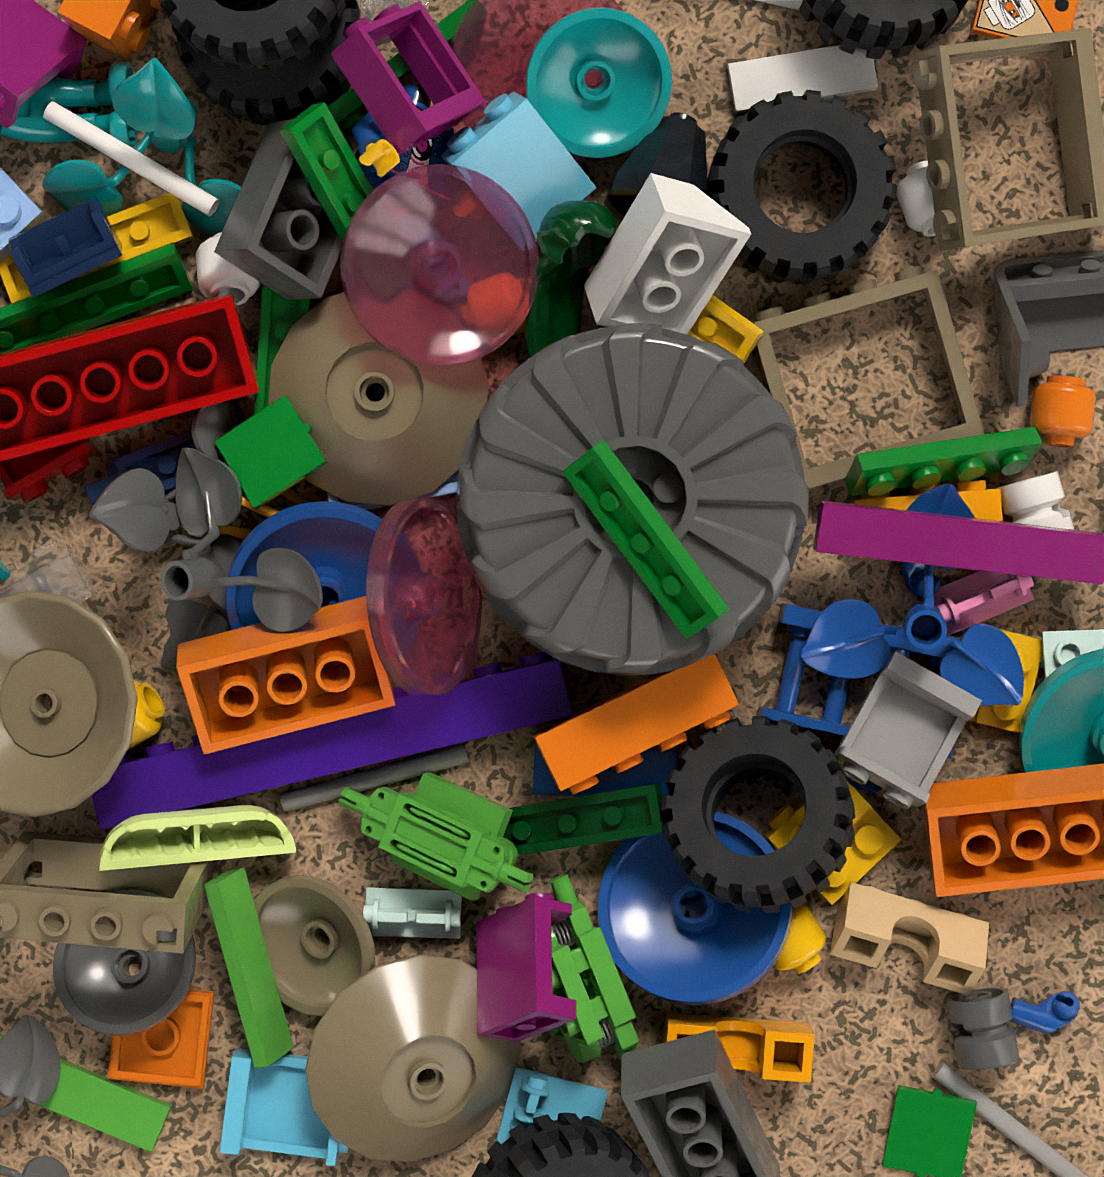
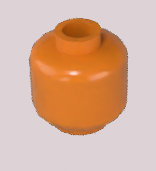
(1063, 410)

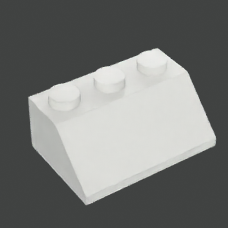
(665, 257)

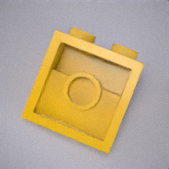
(870, 844)

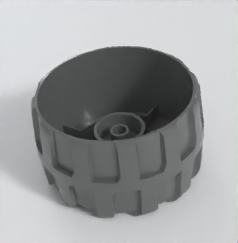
(699, 446)

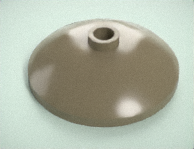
(303, 959)

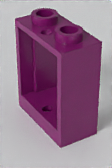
(429, 60)

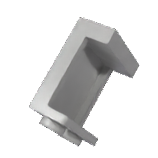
(905, 731)

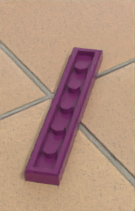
(959, 542)

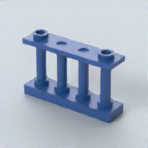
(800, 625)

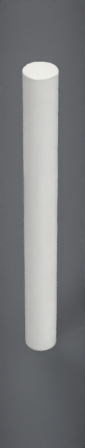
(131, 158)

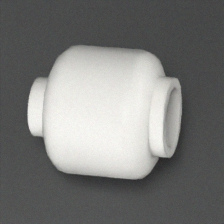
(917, 199)
(221, 277)

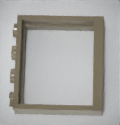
(1078, 126)
(862, 296)
(96, 916)

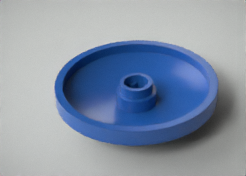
(328, 534)
(674, 934)

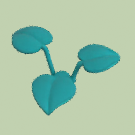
(153, 105)

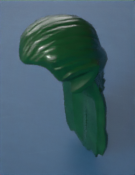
(568, 245)

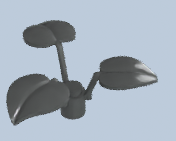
(144, 515)
(285, 583)
(31, 1073)

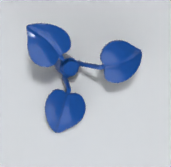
(851, 643)

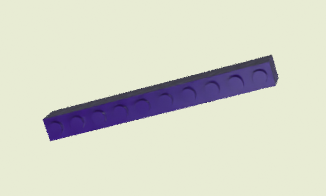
(474, 709)

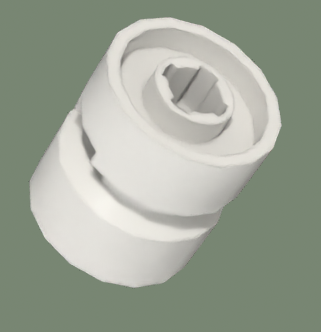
(1036, 501)

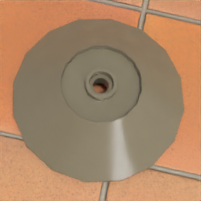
(382, 447)
(72, 751)
(378, 1041)

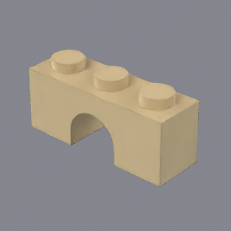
(947, 941)

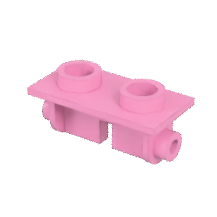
(981, 598)

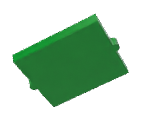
(271, 452)
(929, 1132)

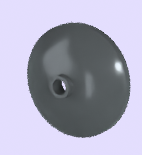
(105, 997)

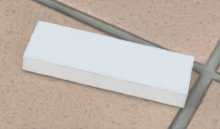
(816, 69)

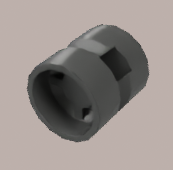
(983, 1030)

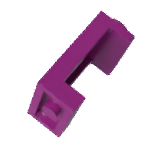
(32, 52)
(517, 970)

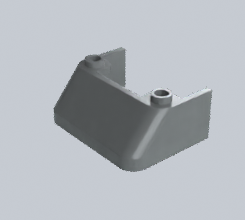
(1046, 308)

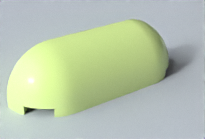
(195, 837)

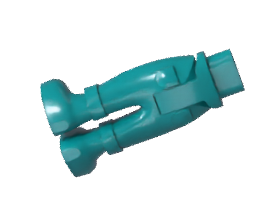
(68, 93)

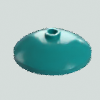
(631, 87)

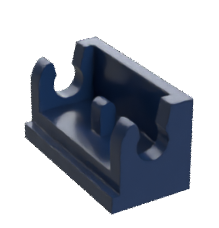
(65, 247)

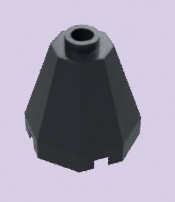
(672, 151)

